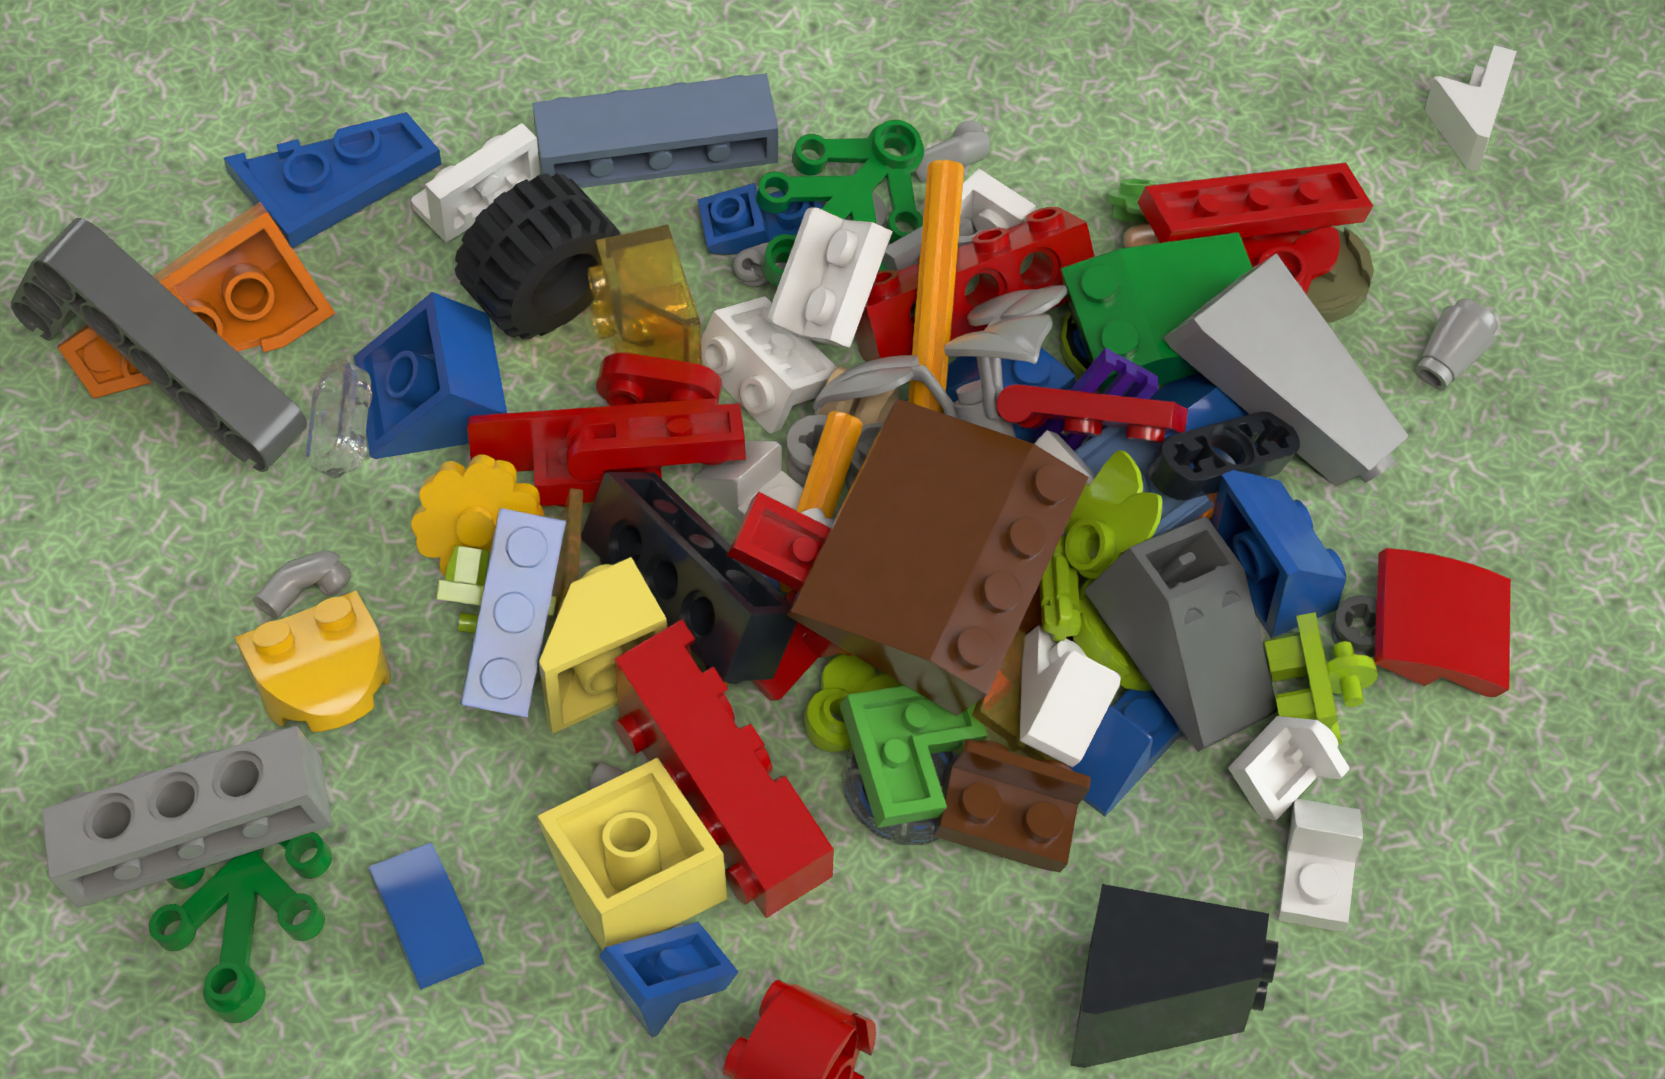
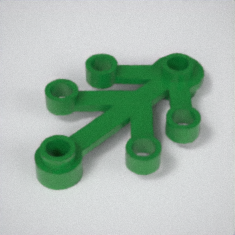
(850, 193)
(239, 886)

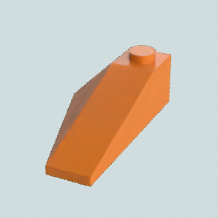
(237, 282)

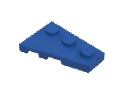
(336, 177)

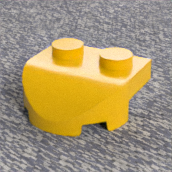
(318, 663)

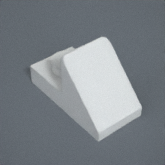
(1468, 111)
(738, 481)
(1062, 696)
(1320, 865)

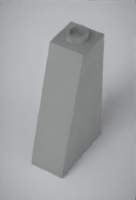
(1281, 357)

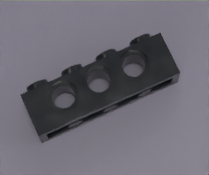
(725, 604)

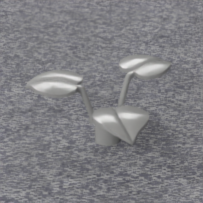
(1012, 333)

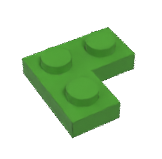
(892, 745)

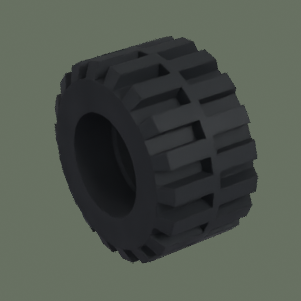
(533, 254)

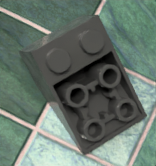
(1190, 630)

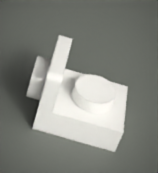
(992, 203)

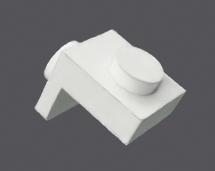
(1285, 762)

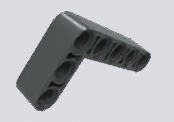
(160, 337)

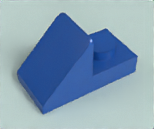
(1126, 747)
(666, 970)

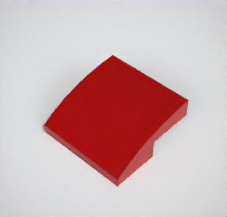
(1443, 621)

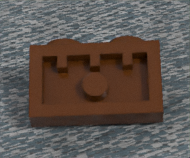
(1011, 804)

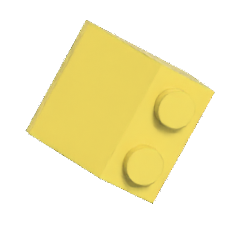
(597, 622)
(634, 856)

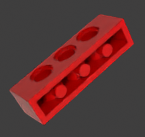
(994, 254)

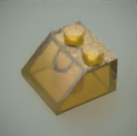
(644, 297)

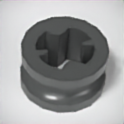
(1356, 607)

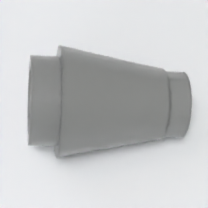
(1456, 343)

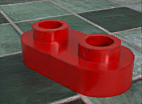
(650, 379)

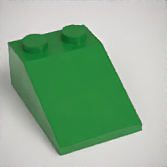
(1144, 292)

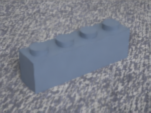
(658, 131)

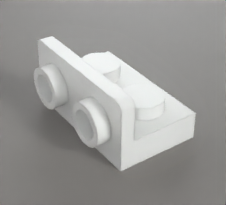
(470, 186)
(828, 277)
(763, 363)

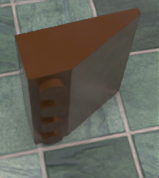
(938, 552)

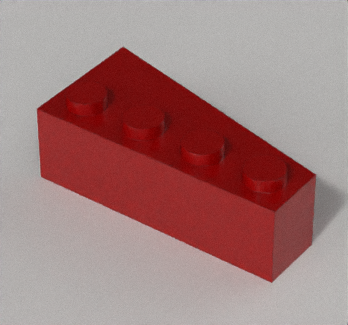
(721, 770)

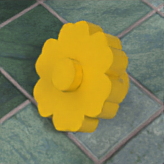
(464, 504)

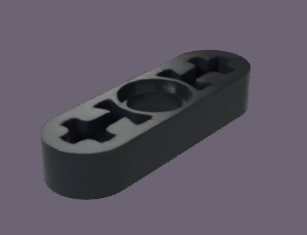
(1236, 437)

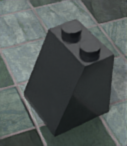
(1168, 974)

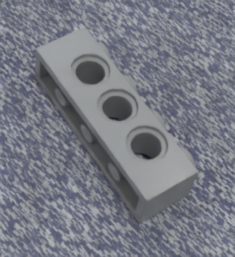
(97, 860)

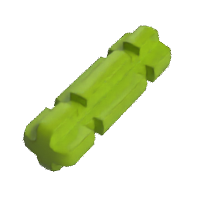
(1060, 596)

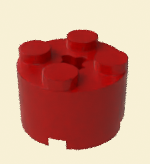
(801, 1038)

